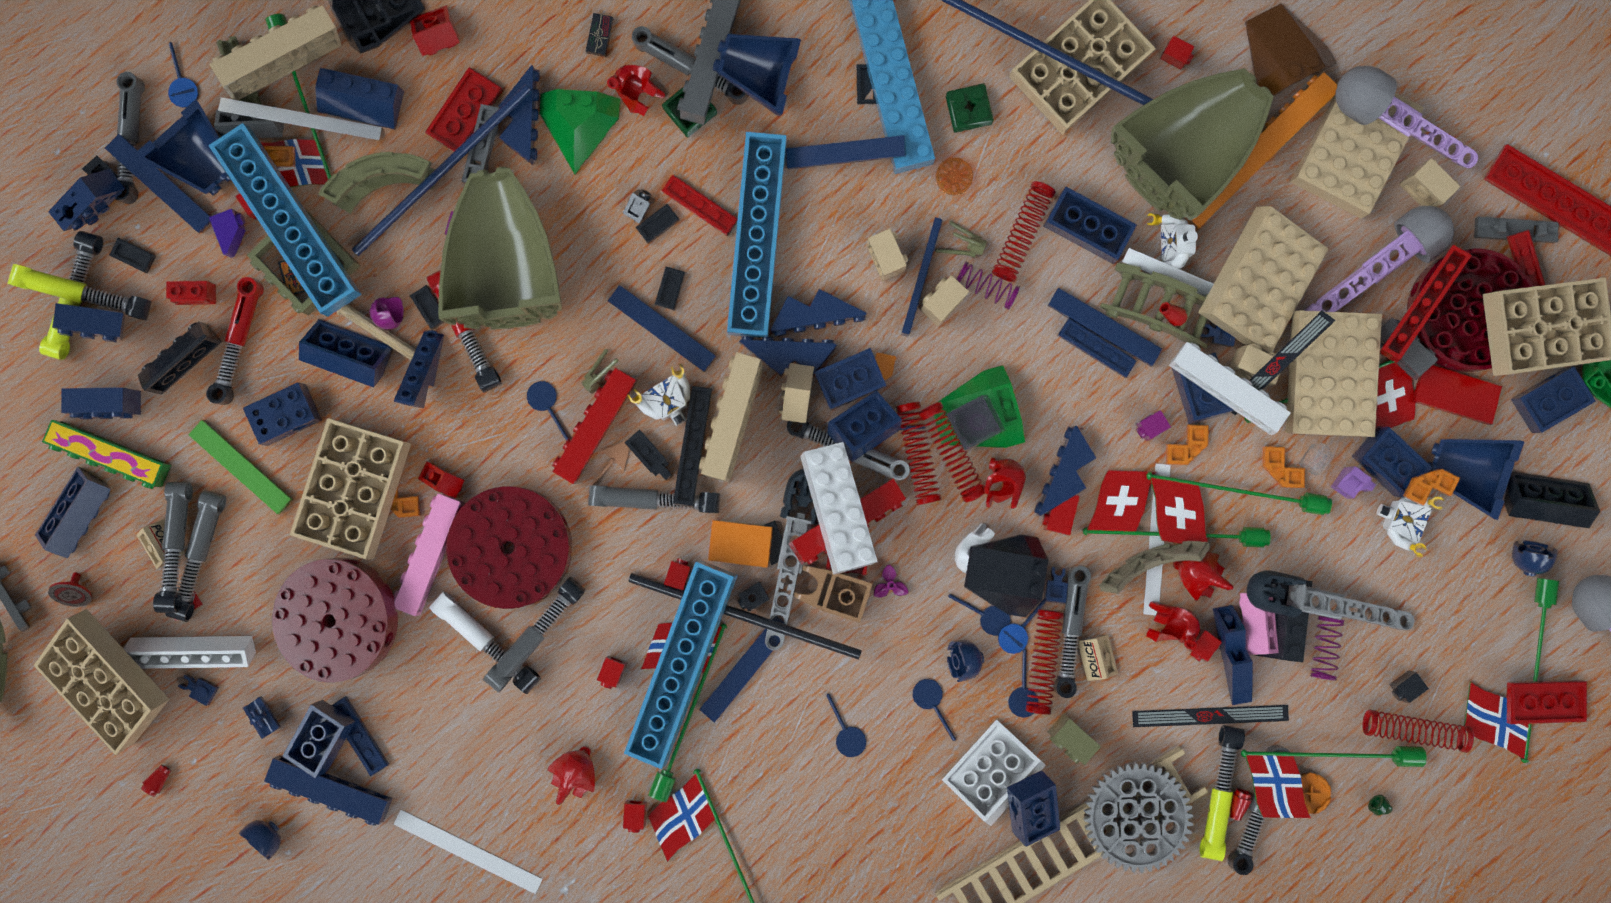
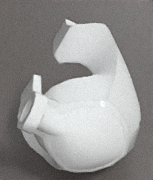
(976, 537)

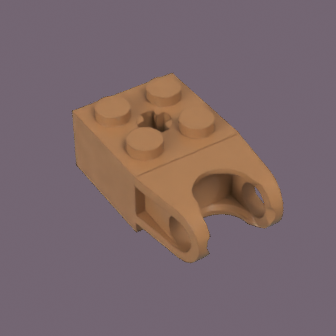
(829, 590)

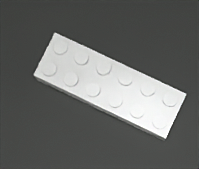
(838, 508)

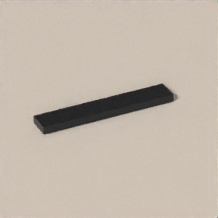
(692, 446)

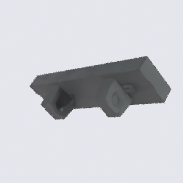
(483, 149)
(1501, 228)
(14, 610)

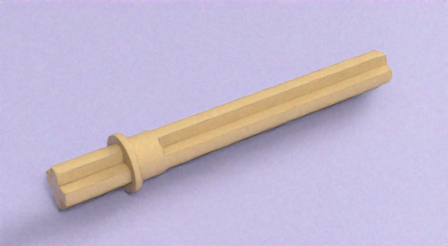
(382, 334)

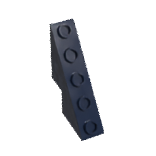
(521, 132)
(822, 311)
(780, 354)
(421, 371)
(1064, 478)
(1235, 657)

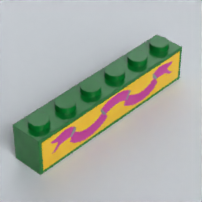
(106, 453)

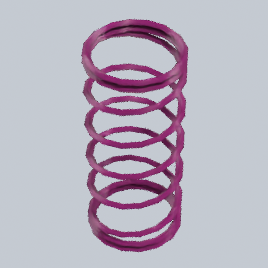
(1008, 304)
(1318, 674)

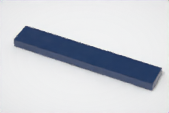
(846, 152)
(159, 184)
(921, 277)
(1104, 327)
(661, 328)
(739, 675)

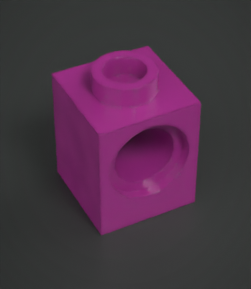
(1152, 425)

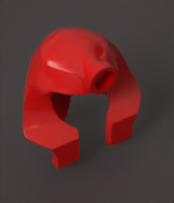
(630, 82)
(1013, 481)
(1200, 575)
(1179, 622)
(573, 771)

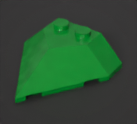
(578, 121)

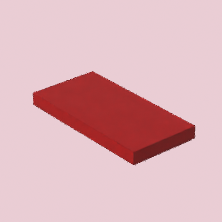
(460, 111)
(1458, 394)
(1546, 702)

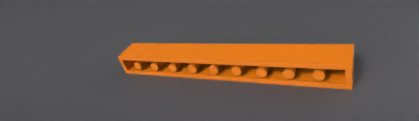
(1277, 133)

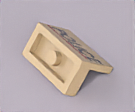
(152, 540)
(1097, 658)

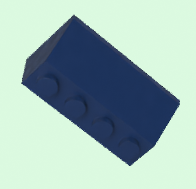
(358, 98)
(345, 353)
(72, 513)

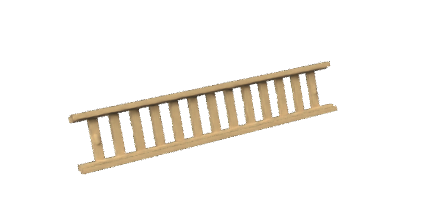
(1075, 813)

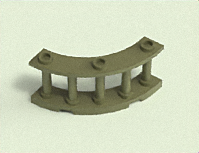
(371, 173)
(1171, 287)

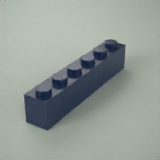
(330, 791)

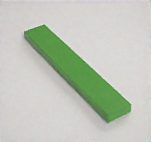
(240, 467)

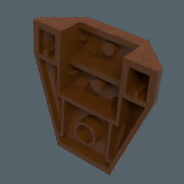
(1284, 50)

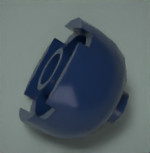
(1533, 557)
(965, 660)
(262, 837)

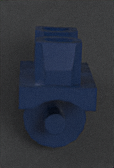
(261, 717)

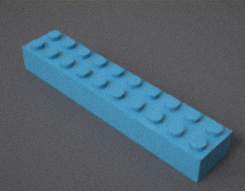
(892, 81)
(285, 220)
(756, 235)
(680, 664)

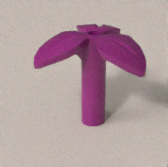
(882, 589)

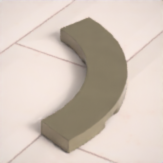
(1151, 558)

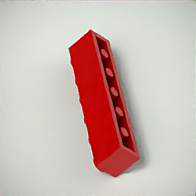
(1425, 303)
(594, 426)
(874, 508)

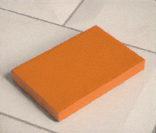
(740, 543)

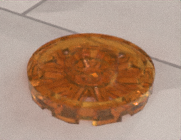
(954, 176)

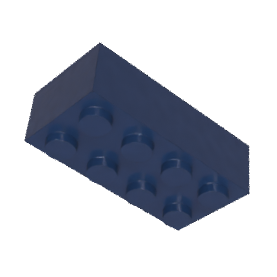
(1090, 225)

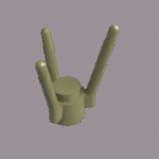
(975, 243)
(594, 381)

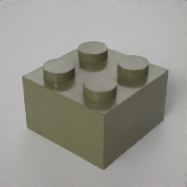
(1070, 736)

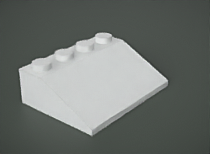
(989, 769)

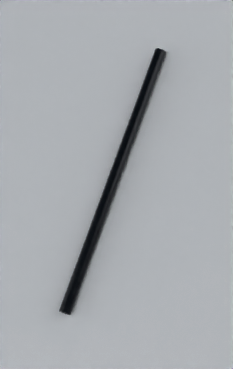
(755, 619)

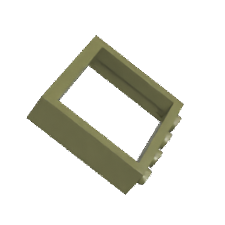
(308, 306)

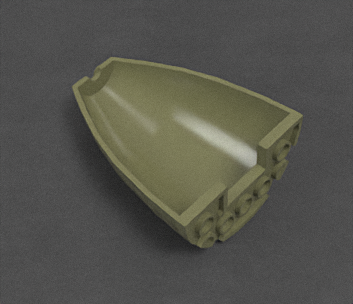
(1192, 140)
(497, 258)

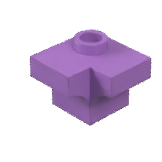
(1351, 481)

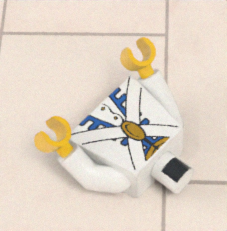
(1176, 239)
(666, 398)
(1407, 521)

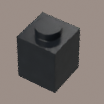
(1408, 687)

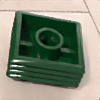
(962, 118)
(687, 127)

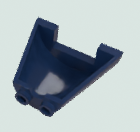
(758, 66)
(185, 151)
(1482, 469)

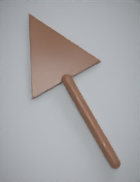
(617, 453)

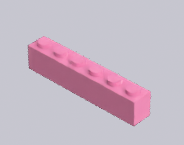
(427, 555)

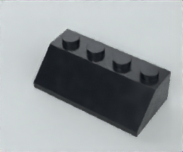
(178, 358)
(1550, 500)
(1290, 633)

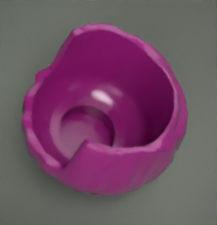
(387, 312)

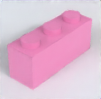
(1260, 628)

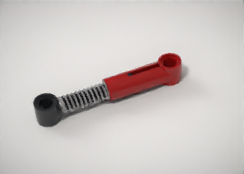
(235, 338)
(486, 376)

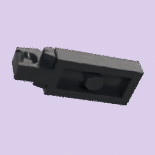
(648, 454)

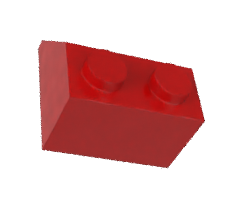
(434, 31)

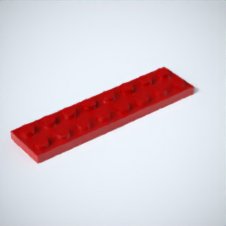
(1552, 196)

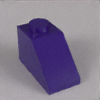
(228, 230)

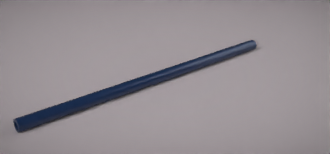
(1049, 51)
(442, 169)

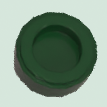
(1380, 805)

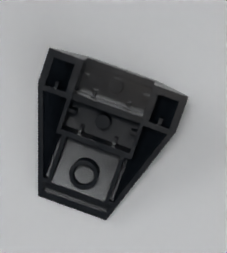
(373, 22)
(1008, 573)

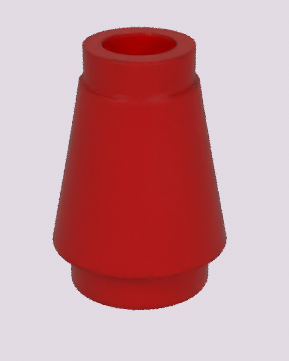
(1174, 314)
(156, 781)
(1240, 803)

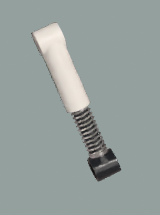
(448, 609)

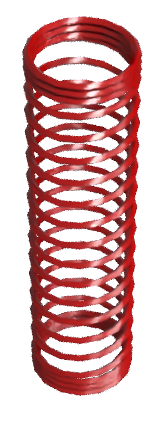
(1005, 272)
(973, 492)
(928, 498)
(1047, 615)
(1466, 748)

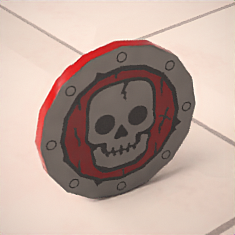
(70, 592)

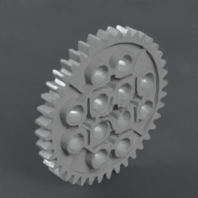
(1114, 843)

